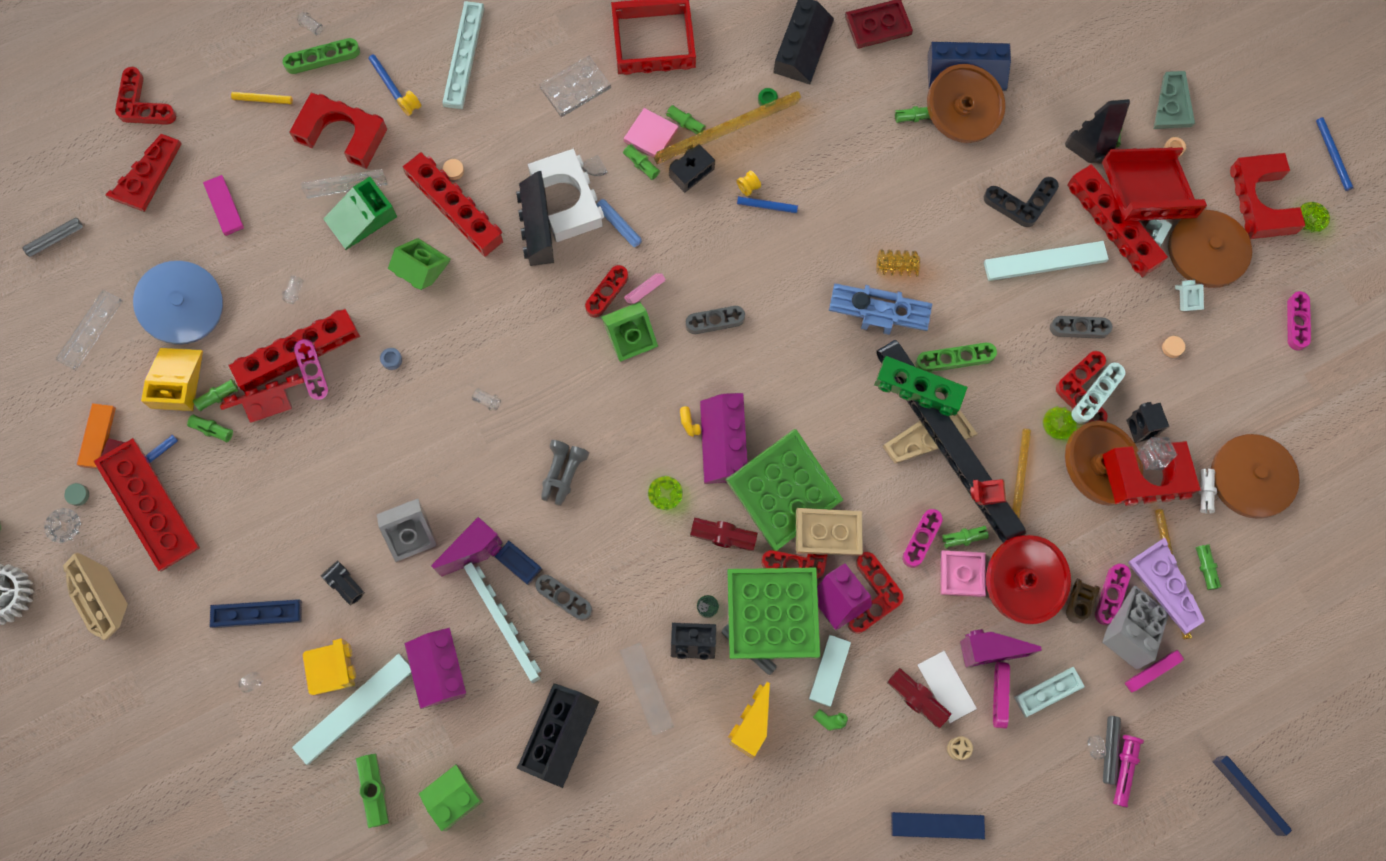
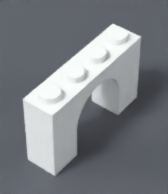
(584, 214)

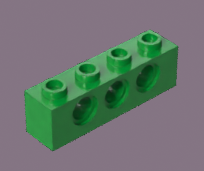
(932, 383)

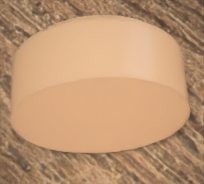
(1175, 142)
(453, 169)
(1173, 346)

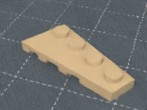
(917, 440)

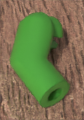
(831, 722)

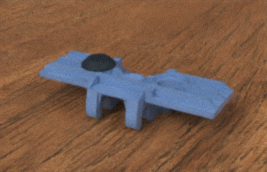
(877, 312)

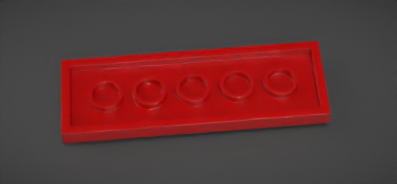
(146, 504)

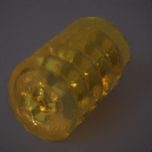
(898, 262)

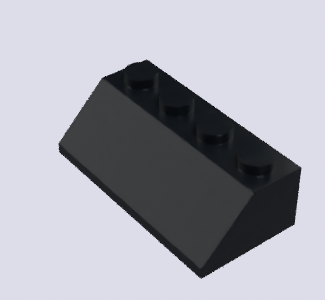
(803, 41)
(535, 219)
(558, 735)

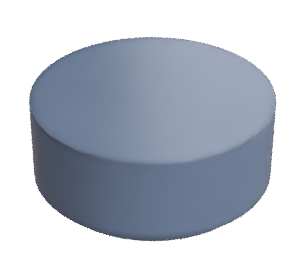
(391, 358)

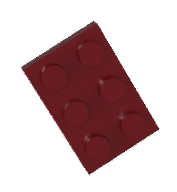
(878, 23)

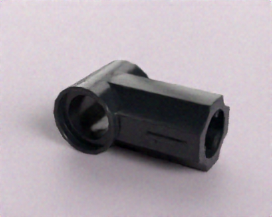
(339, 579)

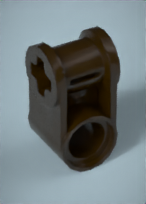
(1083, 597)

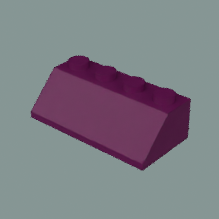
(723, 436)

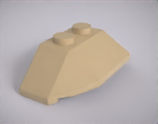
(95, 595)

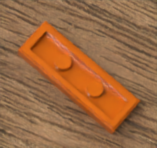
(96, 434)

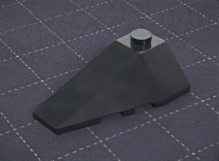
(1100, 133)

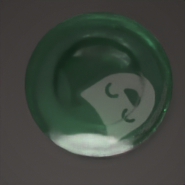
(707, 606)

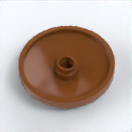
(966, 103)
(1210, 249)
(1086, 462)
(1255, 476)

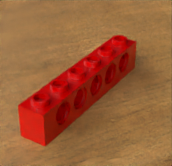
(416, 171)
(1140, 239)
(287, 360)

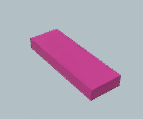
(223, 205)

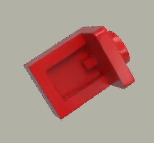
(988, 492)

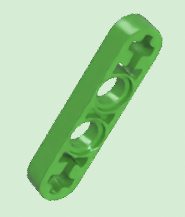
(322, 60)
(956, 359)

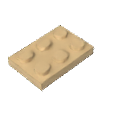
(829, 532)

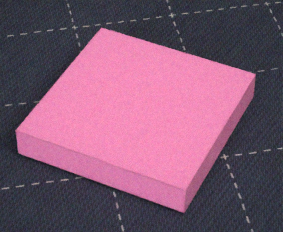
(650, 133)
(963, 573)

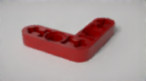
(137, 107)
(1076, 383)
(804, 562)
(881, 599)

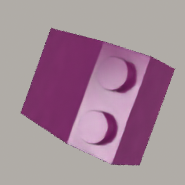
(472, 546)
(991, 647)

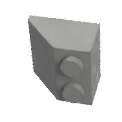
(406, 530)

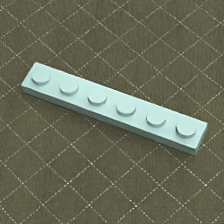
(508, 630)

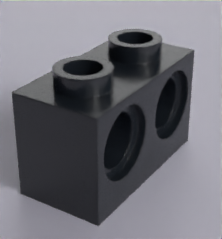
(1147, 422)

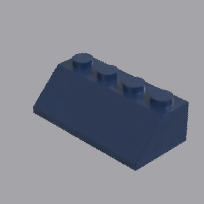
(989, 56)

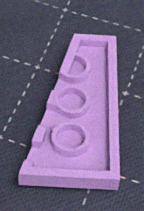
(1162, 577)

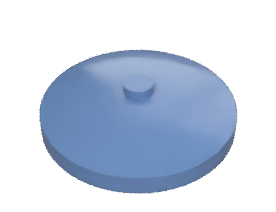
(178, 302)

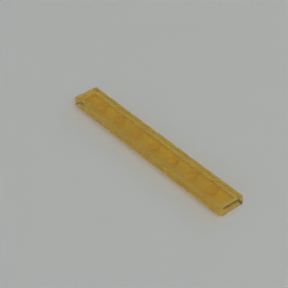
(727, 127)

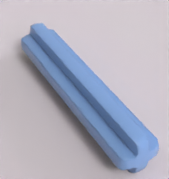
(619, 223)

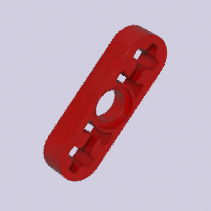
(593, 299)

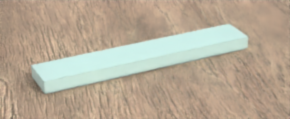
(463, 55)
(1045, 260)
(352, 709)

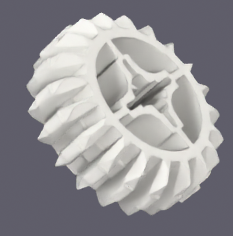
(13, 599)

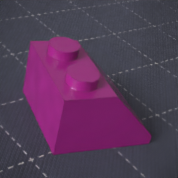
(842, 597)

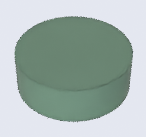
(76, 494)

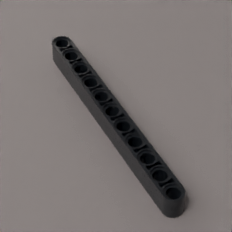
(957, 453)

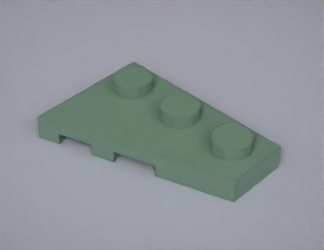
(1174, 102)

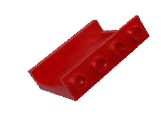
(1151, 184)

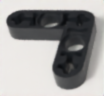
(1027, 208)

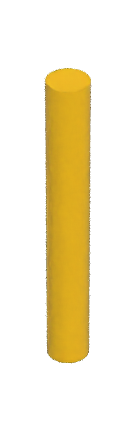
(261, 98)

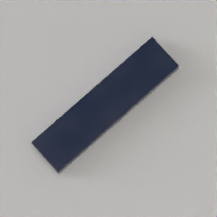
(256, 613)
(1252, 796)
(937, 825)

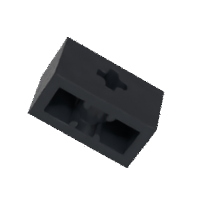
(691, 167)

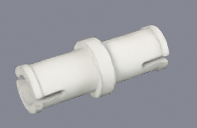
(1207, 491)

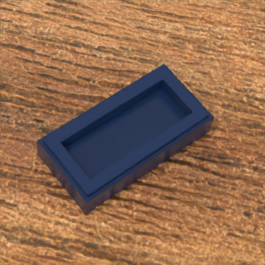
(518, 562)

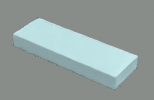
(829, 670)
(1049, 692)

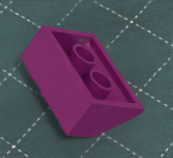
(435, 668)

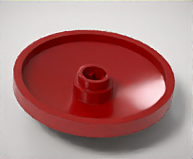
(1028, 579)

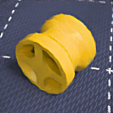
(409, 103)
(748, 183)

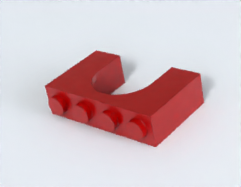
(322, 111)
(1260, 219)
(1131, 487)

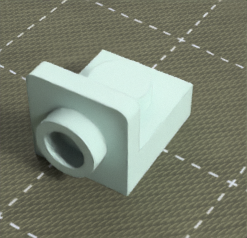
(1160, 229)
(1191, 295)

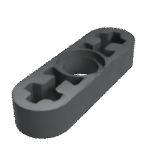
(731, 322)
(1095, 333)
(554, 583)

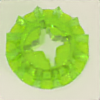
(1319, 212)
(1051, 426)
(667, 483)

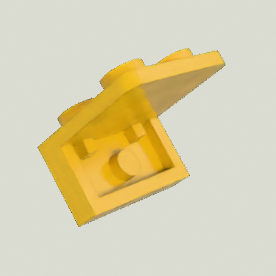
(329, 668)

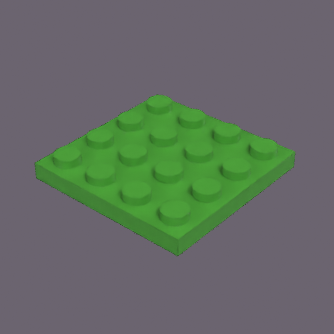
(779, 483)
(773, 613)

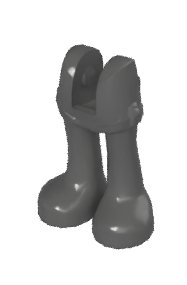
(560, 452)

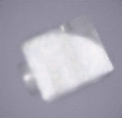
(1157, 453)

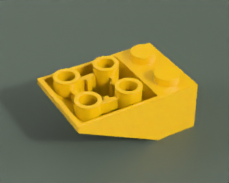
(173, 379)
(753, 729)

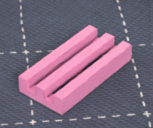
(645, 288)

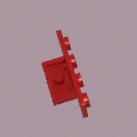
(266, 401)

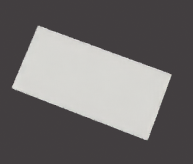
(947, 686)

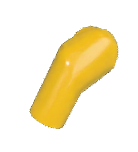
(686, 421)

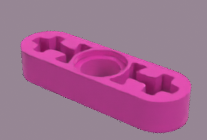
(1292, 327)
(310, 386)
(921, 554)
(1112, 577)
(1154, 671)
(1001, 695)

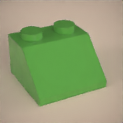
(418, 263)
(630, 331)
(450, 798)

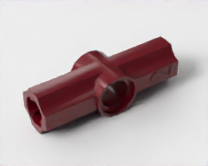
(723, 534)
(919, 698)

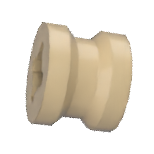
(965, 748)

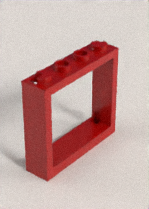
(653, 8)

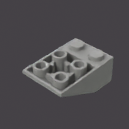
(1137, 629)

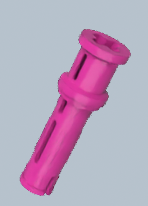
(1126, 757)

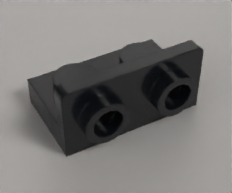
(693, 641)

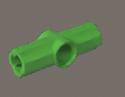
(374, 806)

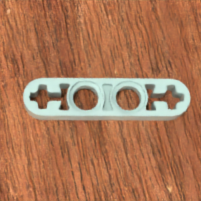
(1100, 394)

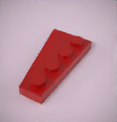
(146, 175)

